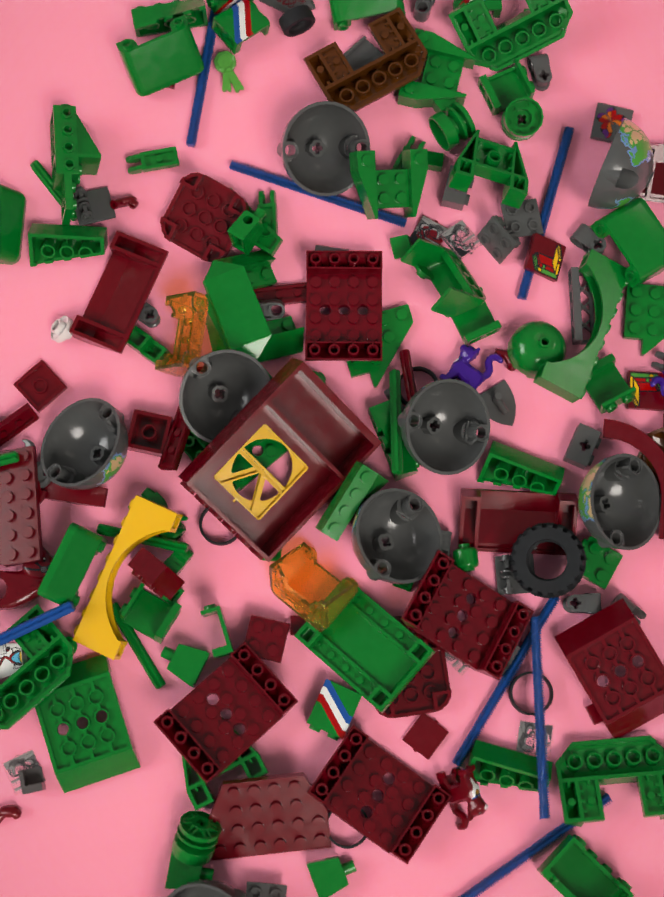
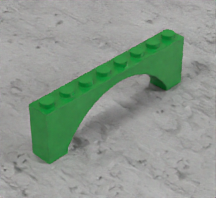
(606, 285)

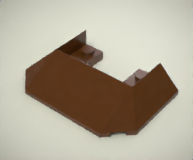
(399, 65)

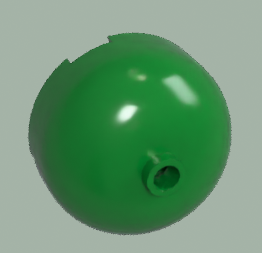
(533, 345)

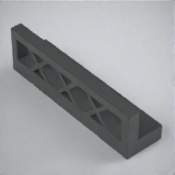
(576, 307)

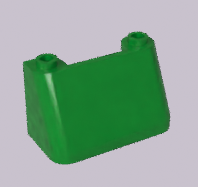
(348, 10)
(162, 59)
(637, 237)

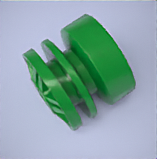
(522, 108)
(452, 126)
(195, 838)

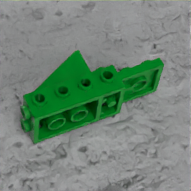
(71, 156)

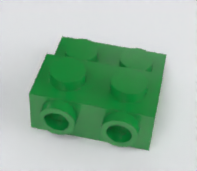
(599, 562)

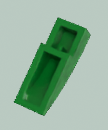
(146, 346)

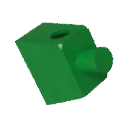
(247, 230)
(185, 662)
(181, 873)
(330, 874)

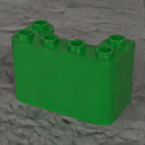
(578, 873)

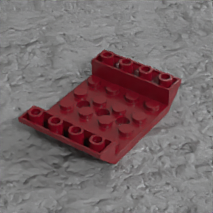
(340, 281)
(490, 623)
(601, 645)
(244, 688)
(407, 805)

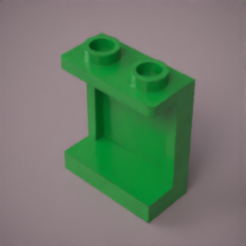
(505, 87)

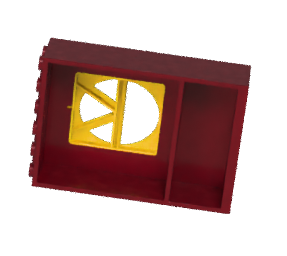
(323, 448)

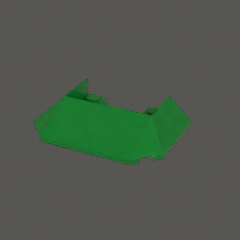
(513, 39)
(232, 296)
(46, 670)
(605, 763)

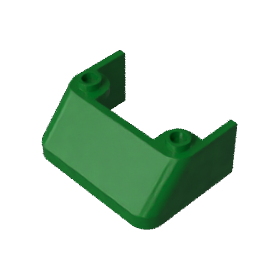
(11, 224)
(449, 276)
(71, 565)

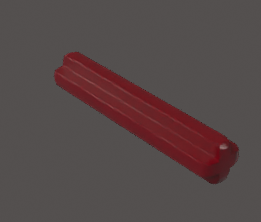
(408, 374)

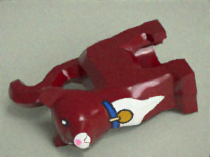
(463, 788)

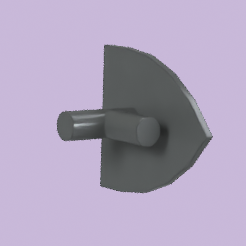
(500, 403)

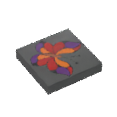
(607, 121)

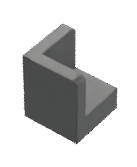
(32, 780)

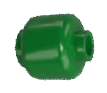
(466, 557)

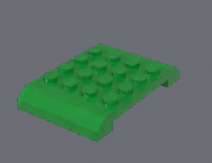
(368, 650)

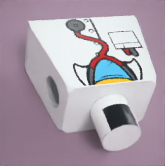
(11, 659)

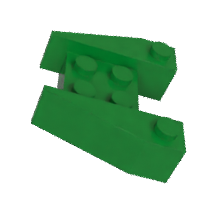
(440, 73)
(493, 163)
(389, 187)
(200, 792)

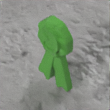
(225, 64)

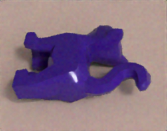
(466, 372)

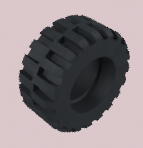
(521, 560)

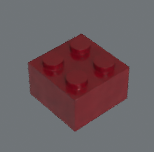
(148, 432)
(155, 574)
(267, 638)

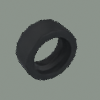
(297, 20)

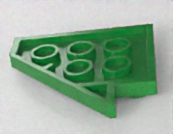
(644, 315)
(395, 326)

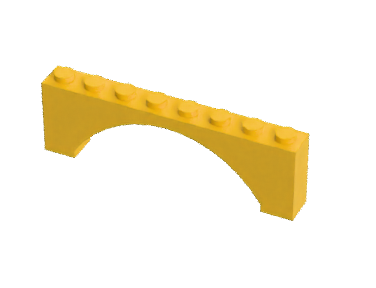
(98, 625)

